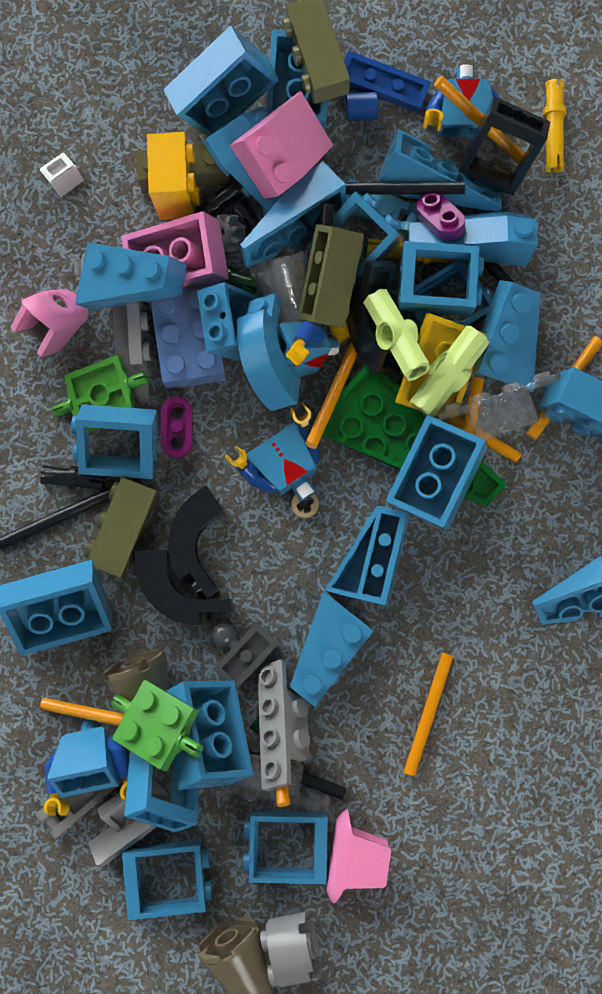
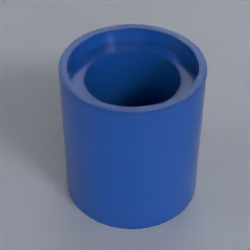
(362, 106)

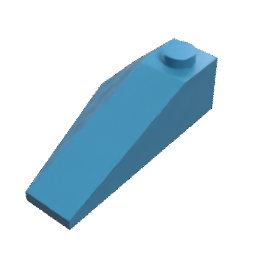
(219, 148)
(411, 162)
(294, 215)
(501, 236)
(572, 596)

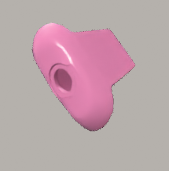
(61, 320)
(356, 859)

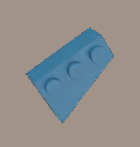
(126, 276)
(512, 334)
(373, 560)
(328, 649)

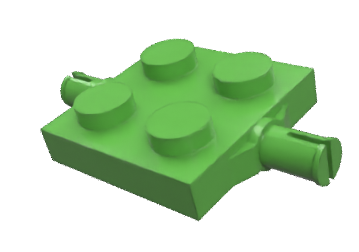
(101, 385)
(156, 725)

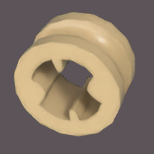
(314, 507)

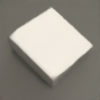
(62, 174)

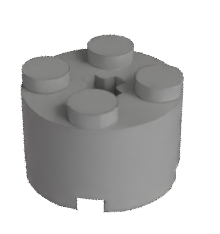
(291, 949)

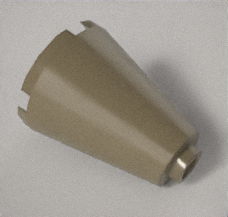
(128, 678)
(236, 957)

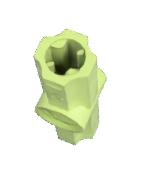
(397, 334)
(450, 371)

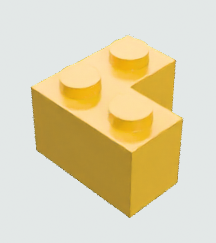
(169, 175)

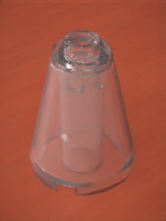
(286, 278)

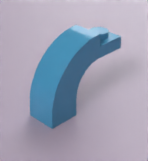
(262, 357)

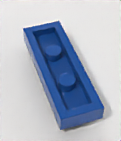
(388, 82)

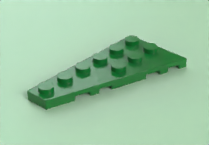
(384, 430)

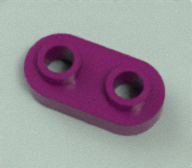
(441, 216)
(176, 428)

